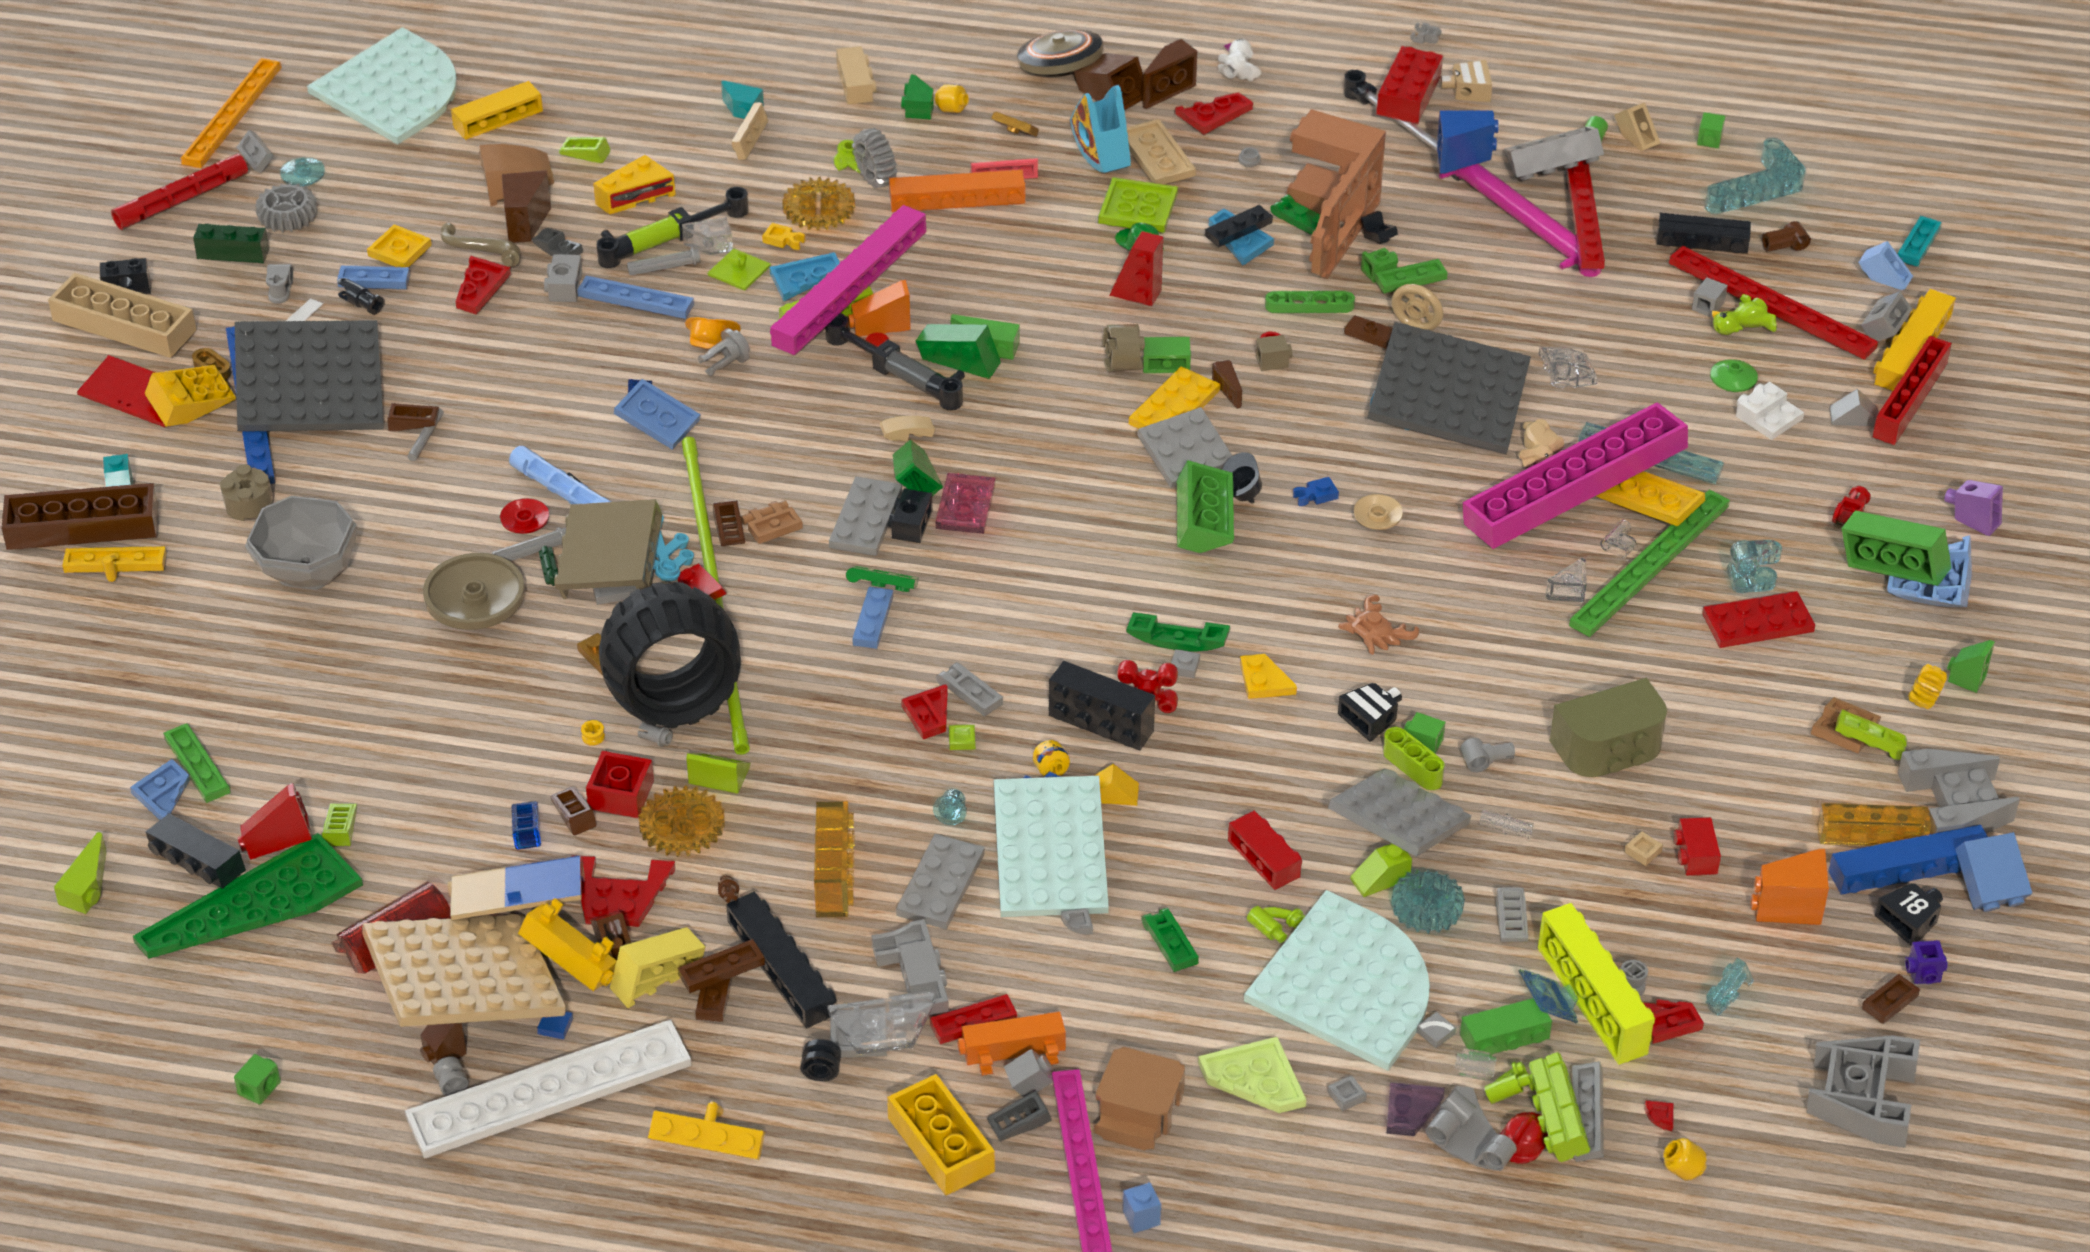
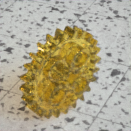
(835, 203)
(681, 821)

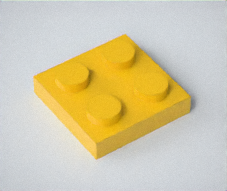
(399, 247)

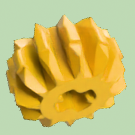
(1927, 686)

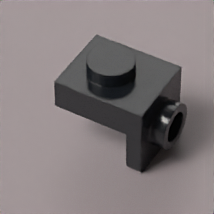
(1376, 229)

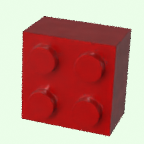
(620, 784)

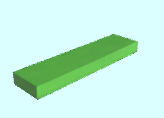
(196, 763)

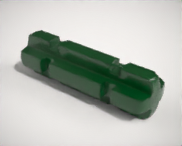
(548, 564)

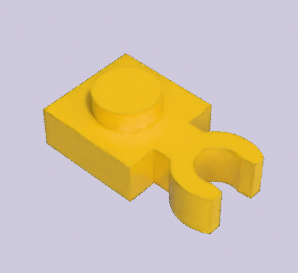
(782, 235)

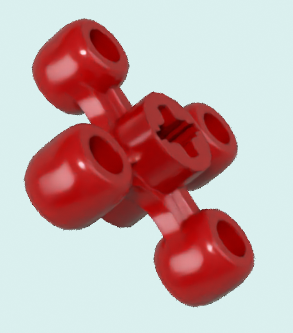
(1151, 682)

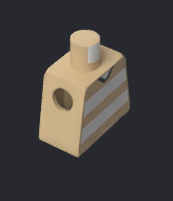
(1469, 81)

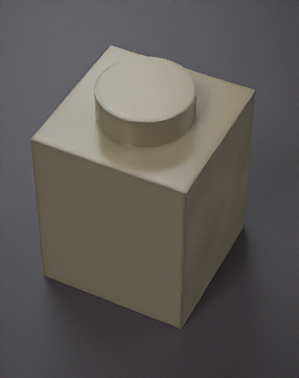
(1273, 352)

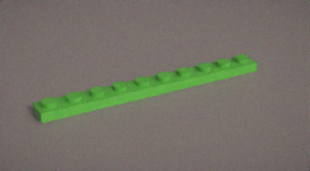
(1647, 565)

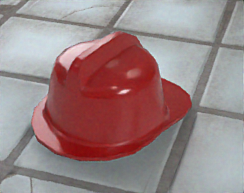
(1527, 1135)

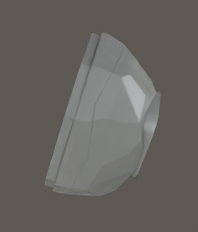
(302, 541)

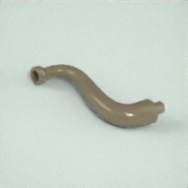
(509, 250)

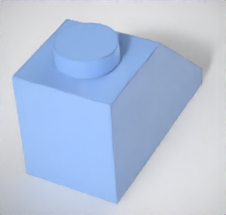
(1885, 266)

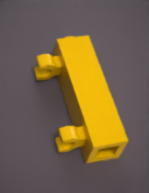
(569, 947)

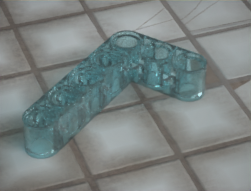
(1783, 177)

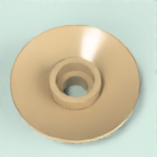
(1378, 511)

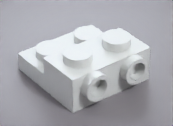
(1768, 410)

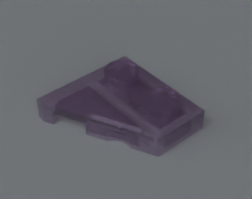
(1411, 1107)

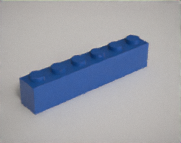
(1900, 860)

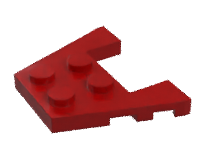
(628, 896)

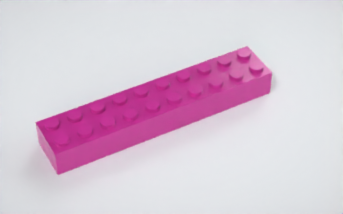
(1575, 475)

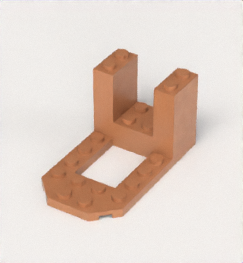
(1335, 194)

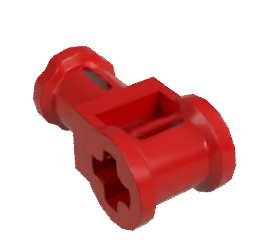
(1850, 504)

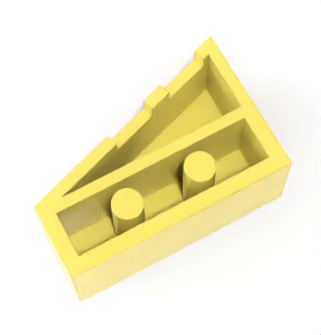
(652, 962)

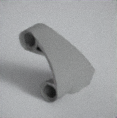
(1467, 1134)

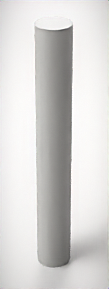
(422, 439)

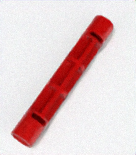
(179, 191)

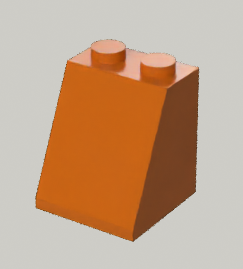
(1792, 889)

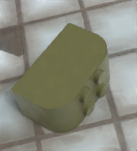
(1609, 729)

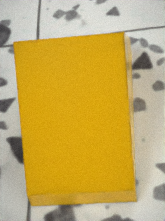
(1117, 787)

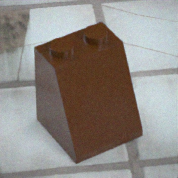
(1109, 72)
(525, 203)

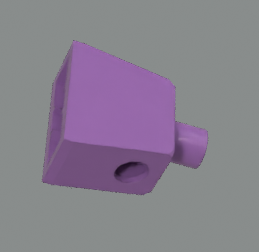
(1977, 505)

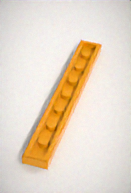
(231, 113)

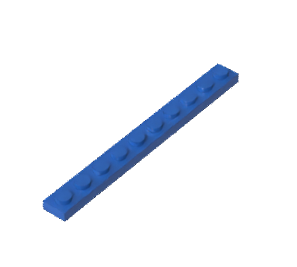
(255, 442)

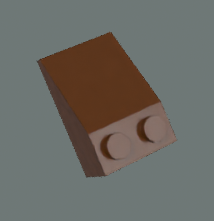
(1170, 73)

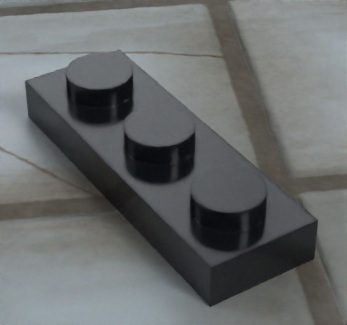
(1238, 225)

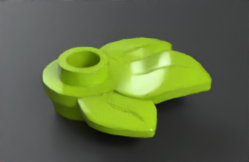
(845, 156)

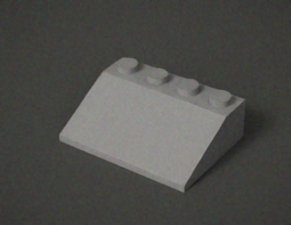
(1555, 151)

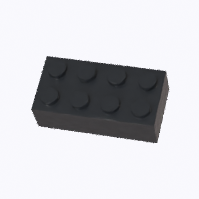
(1101, 705)

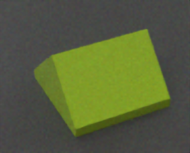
(716, 772)

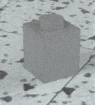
(1709, 297)
(1029, 1073)

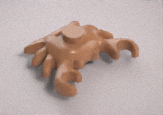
(1375, 628)

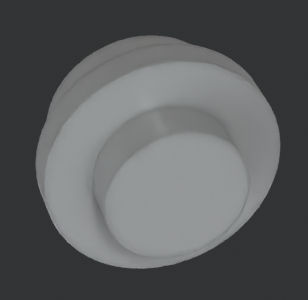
(1249, 157)

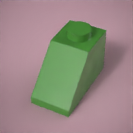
(1971, 666)

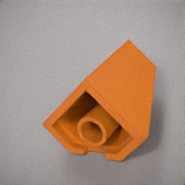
(882, 312)

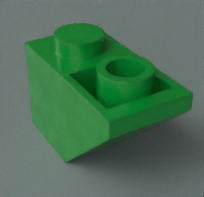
(917, 99)

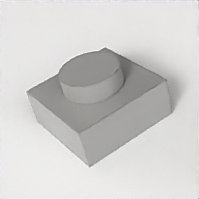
(1186, 662)

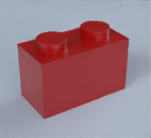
(1697, 846)

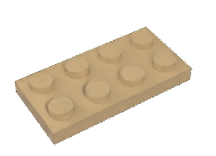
(1158, 153)

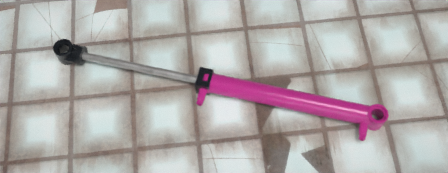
(1486, 183)

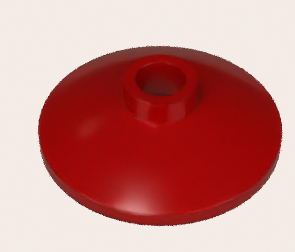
(524, 515)

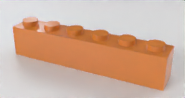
(957, 190)

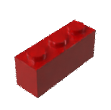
(1265, 850)

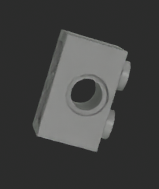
(564, 278)
(1886, 316)

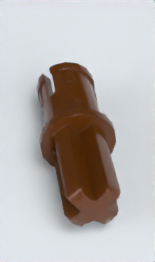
(728, 888)

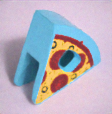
(1102, 131)

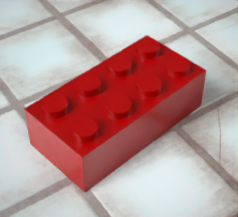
(1409, 84)

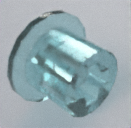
(950, 807)

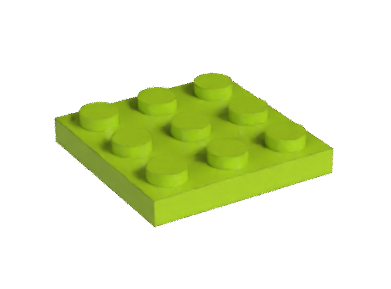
(1137, 202)

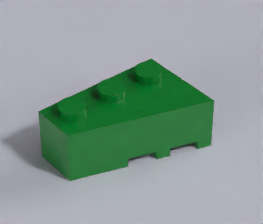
(960, 347)

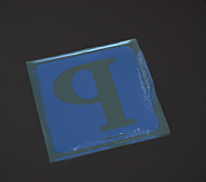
(1550, 996)

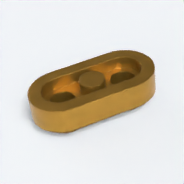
(207, 357)

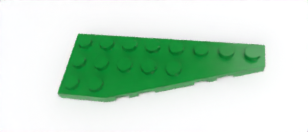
(275, 891)

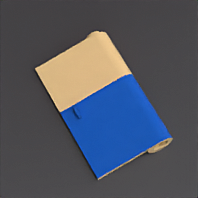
(516, 887)

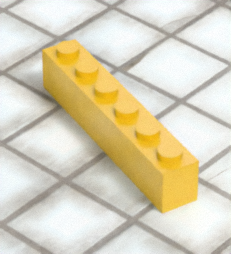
(1927, 320)

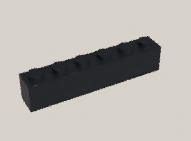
(784, 963)

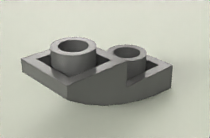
(554, 242)

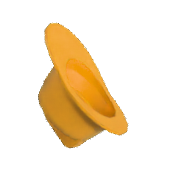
(707, 332)

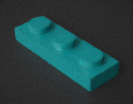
(1919, 240)

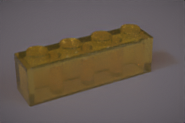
(1871, 823)

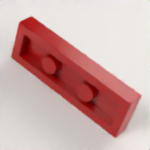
(949, 1025)

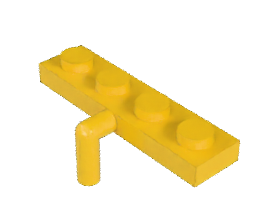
(114, 560)
(707, 1133)

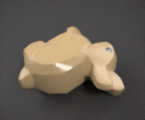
(1540, 442)

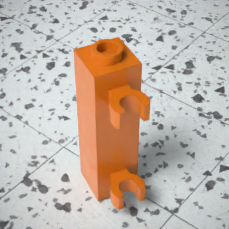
(1012, 1038)

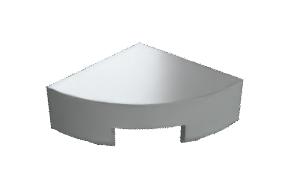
(1078, 921)

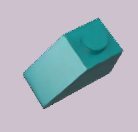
(740, 97)
(117, 470)

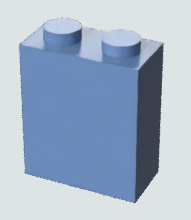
(1994, 872)

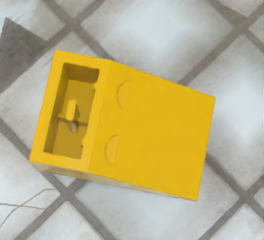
(187, 393)

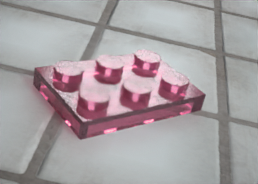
(965, 503)

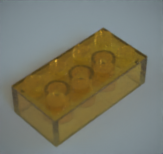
(834, 859)

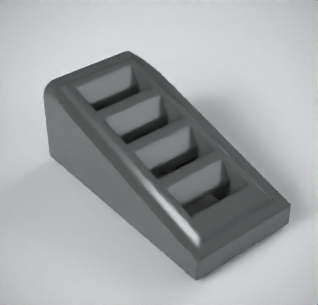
(1021, 1106)

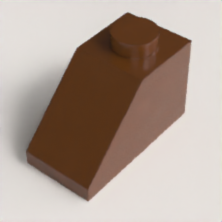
(614, 928)
(442, 1042)

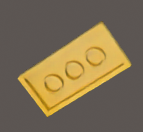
(1176, 396)
(1655, 497)

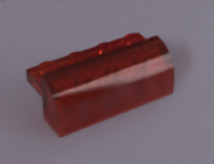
(418, 904)

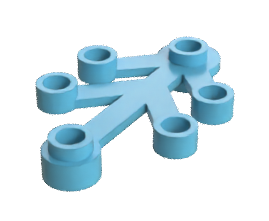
(666, 568)

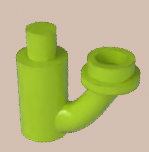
(1264, 921)
(1508, 1083)

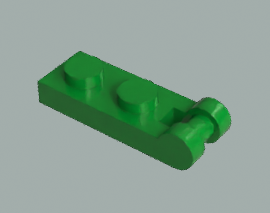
(1295, 214)
(880, 578)
(1170, 939)

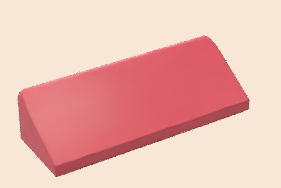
(1029, 167)

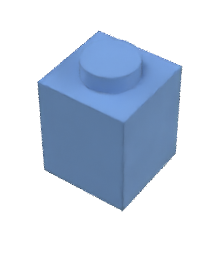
(1141, 1207)

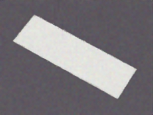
(305, 311)

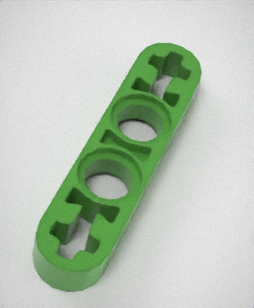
(1283, 301)

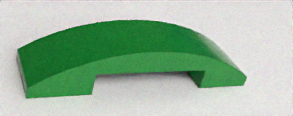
(1147, 629)

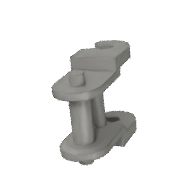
(1428, 35)

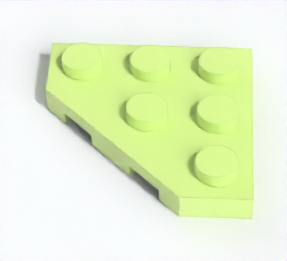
(1256, 1074)

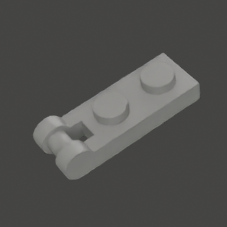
(970, 689)

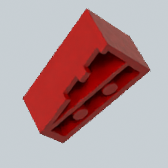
(1142, 271)

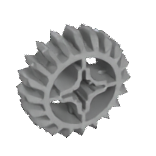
(874, 157)
(286, 207)

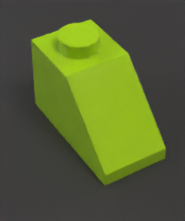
(1382, 870)

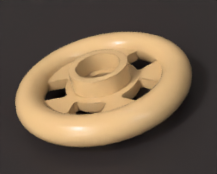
(1417, 307)

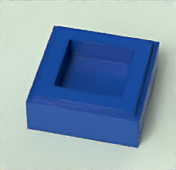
(555, 1026)

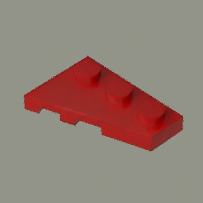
(1215, 114)

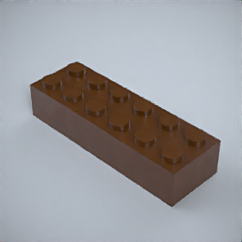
(80, 516)

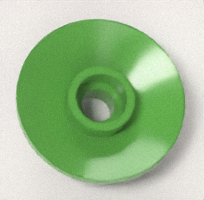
(1734, 375)

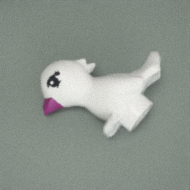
(1237, 61)

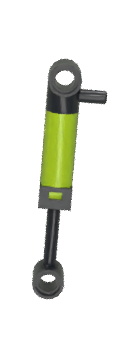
(614, 249)

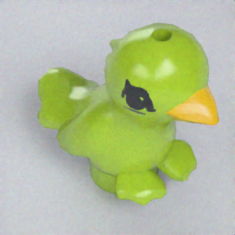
(1748, 315)

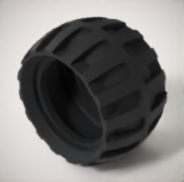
(687, 692)

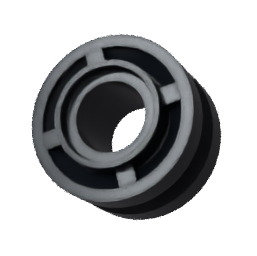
(820, 1060)

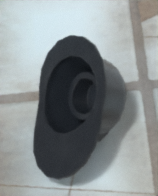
(1245, 476)

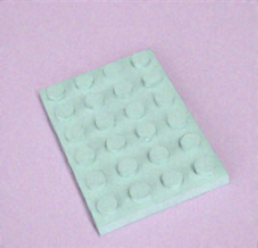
(1050, 846)

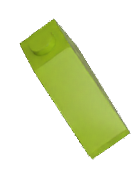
(82, 881)

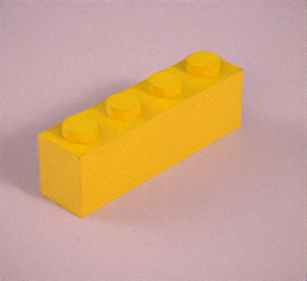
(496, 110)

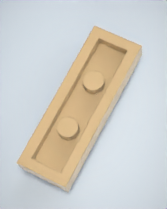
(749, 131)

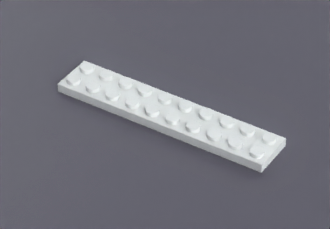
(547, 1088)

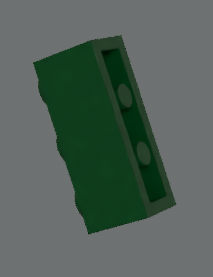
(231, 243)

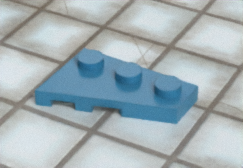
(1248, 246)

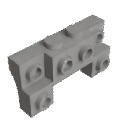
(917, 959)

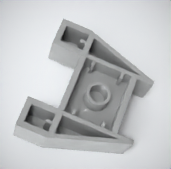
(1960, 786)
(1857, 1086)

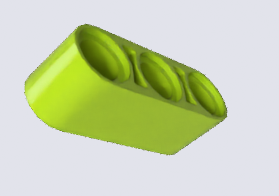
(1413, 758)

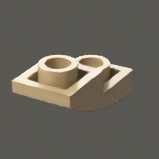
(900, 427)

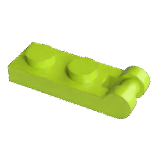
(1871, 733)

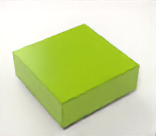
(962, 737)

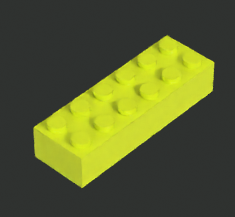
(1601, 987)

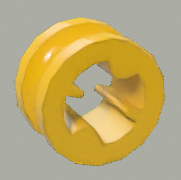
(595, 727)

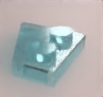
(1725, 993)

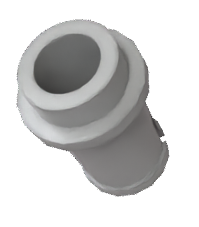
(661, 736)

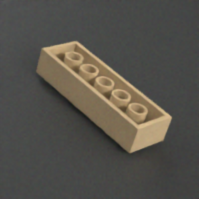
(122, 315)

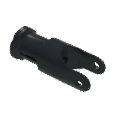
(360, 296)

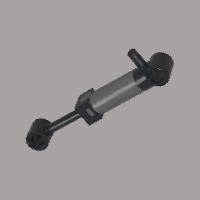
(889, 359)

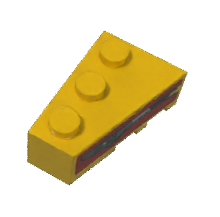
(633, 184)

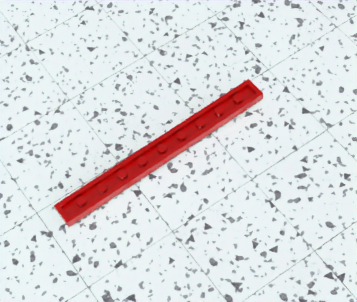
(1585, 216)
(1777, 303)

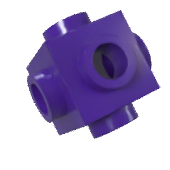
(1926, 962)

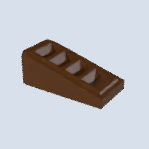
(1224, 373)
(411, 416)
(726, 509)
(575, 813)

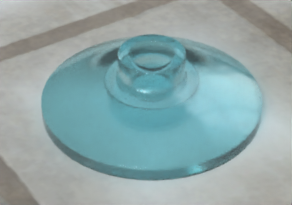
(302, 171)

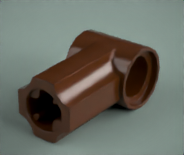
(1791, 236)

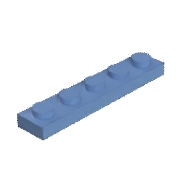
(636, 297)

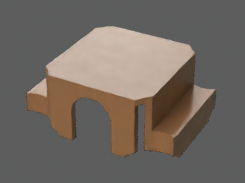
(1135, 1095)

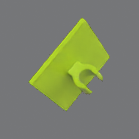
(739, 269)

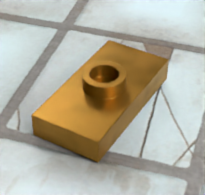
(1014, 125)

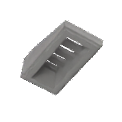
(1512, 899)

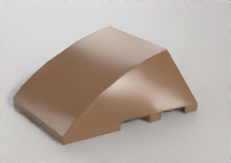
(508, 159)

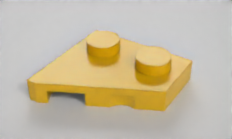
(1264, 677)

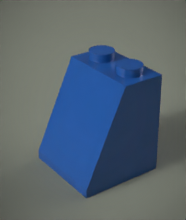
(1465, 138)

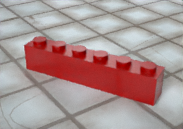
(1912, 390)

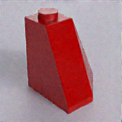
(276, 825)

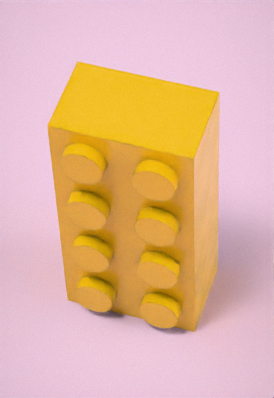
(941, 1134)

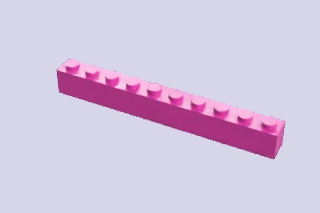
(848, 280)

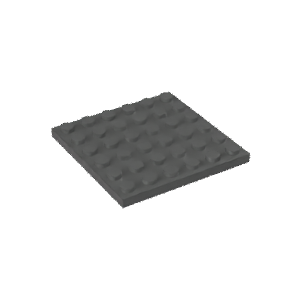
(308, 375)
(1449, 388)

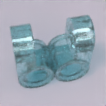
(1744, 566)

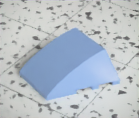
(1952, 590)

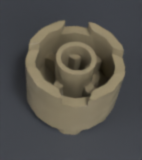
(1123, 347)
(246, 492)

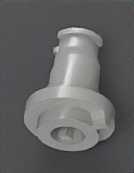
(732, 347)

